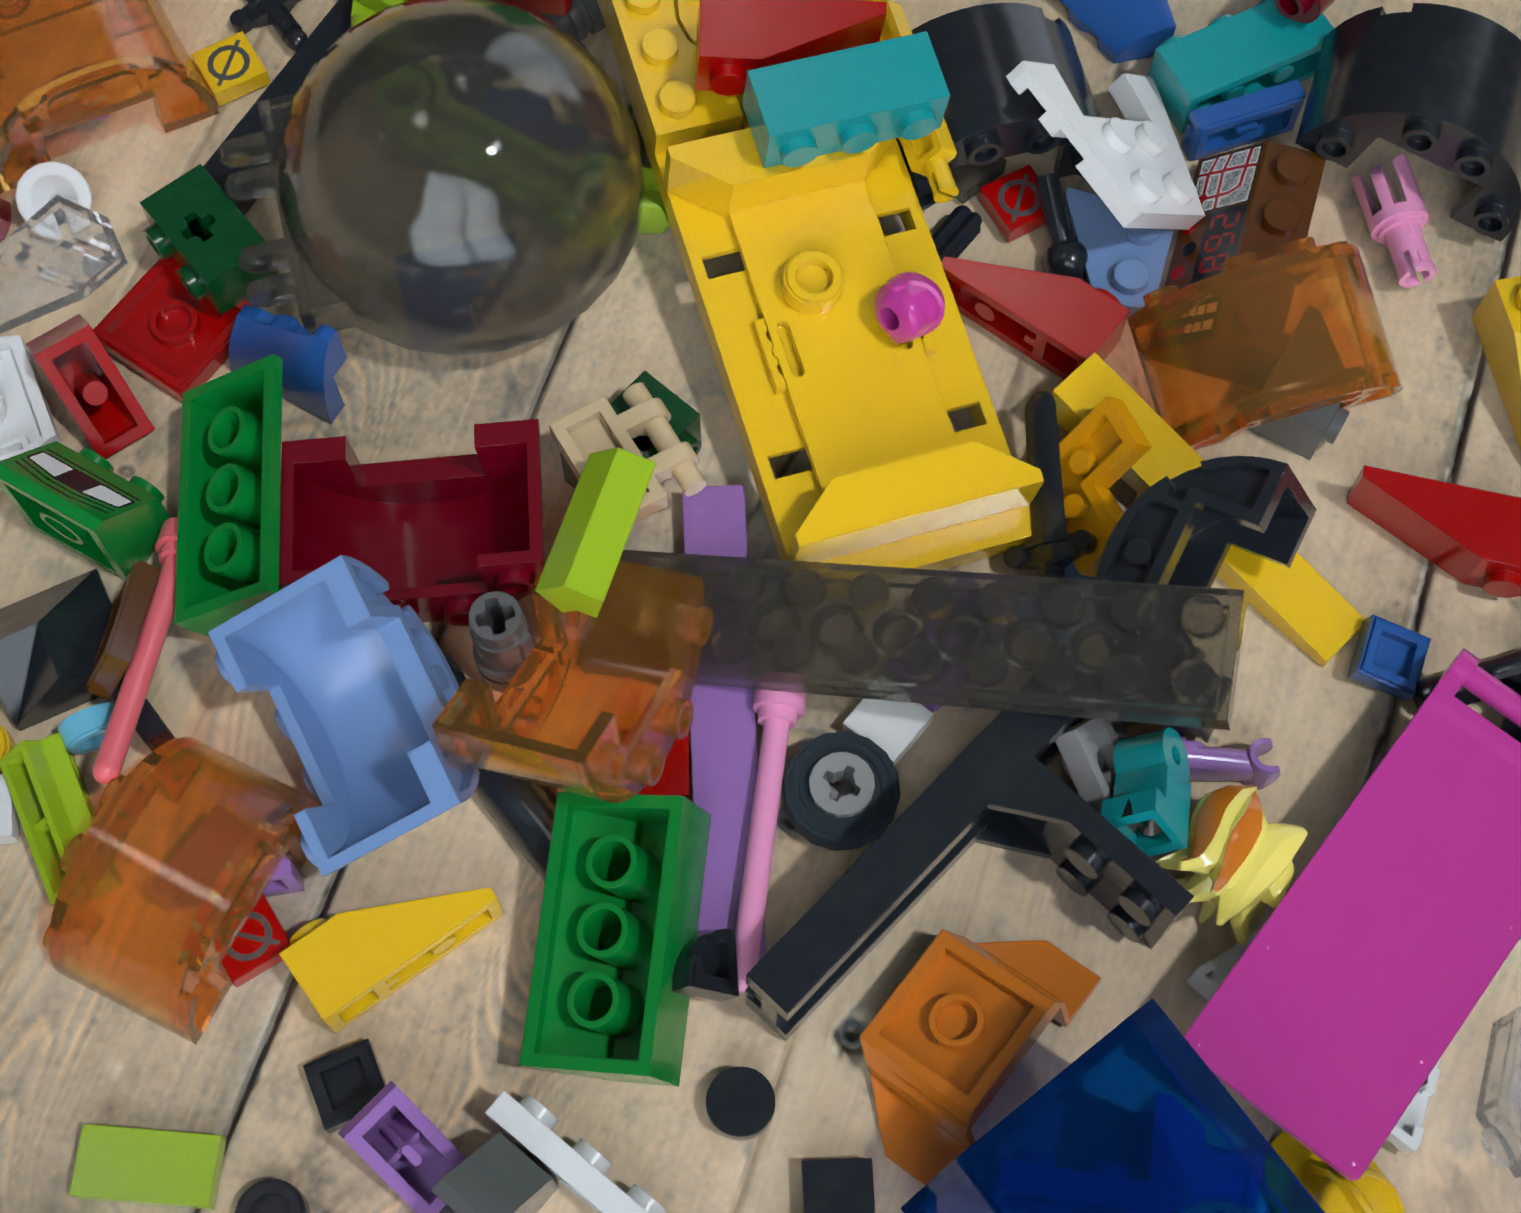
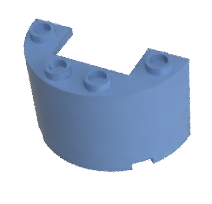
(358, 702)

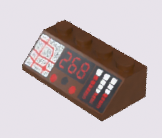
(1250, 203)

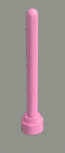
(777, 714)

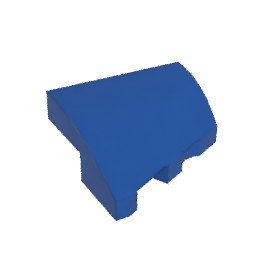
(1123, 27)
(307, 359)

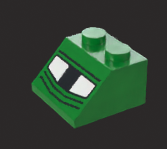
(85, 504)

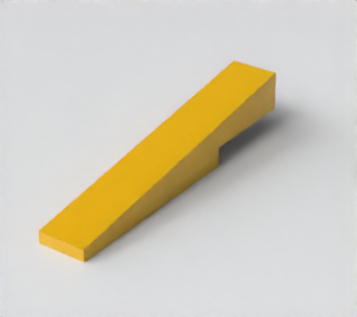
(1290, 598)

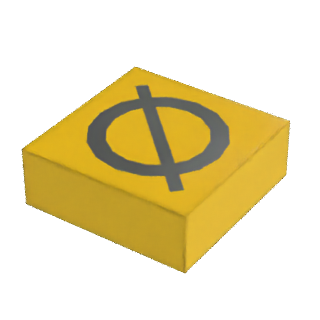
(230, 68)

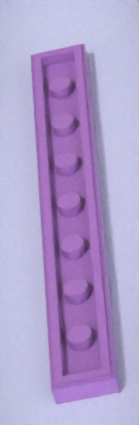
(722, 727)

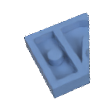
(1119, 258)

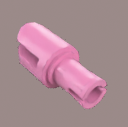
(1399, 221)

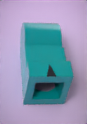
(1149, 786)

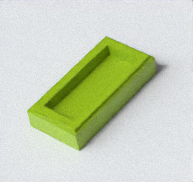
(148, 1166)

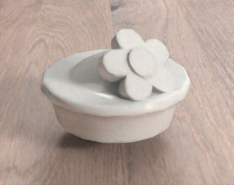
(46, 181)

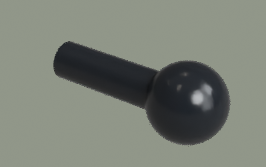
(1064, 254)

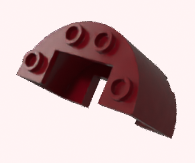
(425, 525)

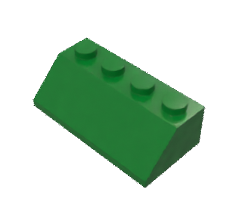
(229, 495)
(609, 933)

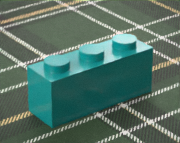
(1235, 59)
(845, 100)

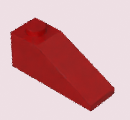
(764, 33)
(1038, 313)
(1452, 525)

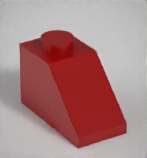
(90, 386)

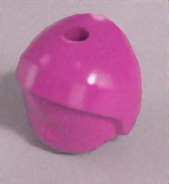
(909, 306)

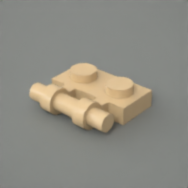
(600, 428)

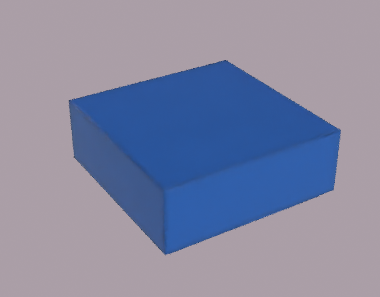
(1389, 657)

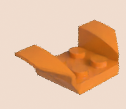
(958, 1036)

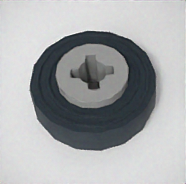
(832, 814)

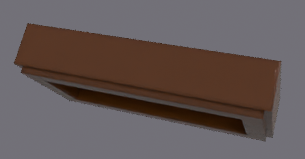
(122, 630)

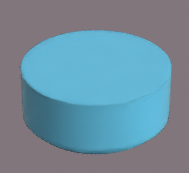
(86, 728)

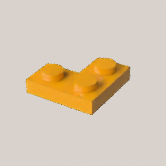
(1091, 462)

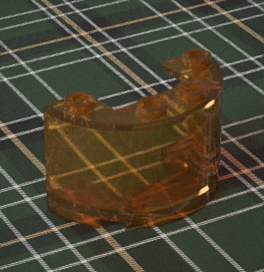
(85, 61)
(1264, 342)
(595, 694)
(171, 880)

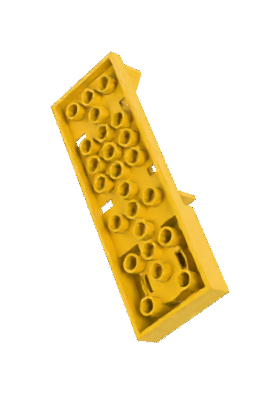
(870, 411)

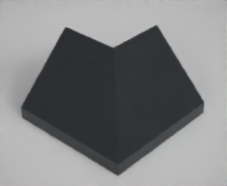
(51, 647)

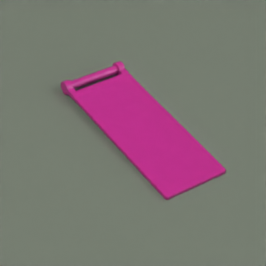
(1381, 934)

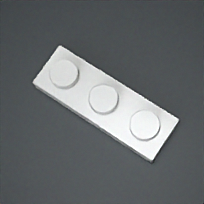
(577, 1167)

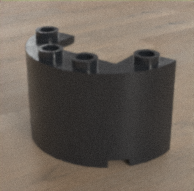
(1431, 85)
(984, 110)
(1189, 522)

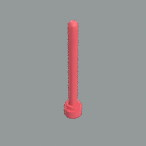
(143, 663)

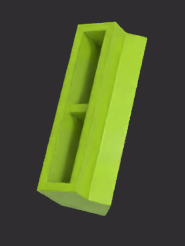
(595, 531)
(48, 802)

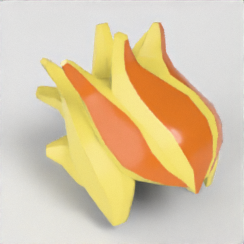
(1235, 858)

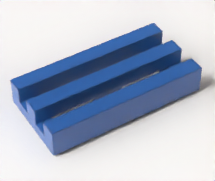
(1243, 120)

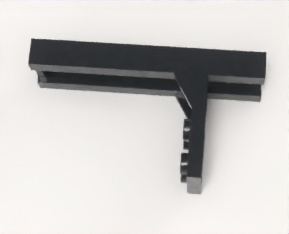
(988, 796)

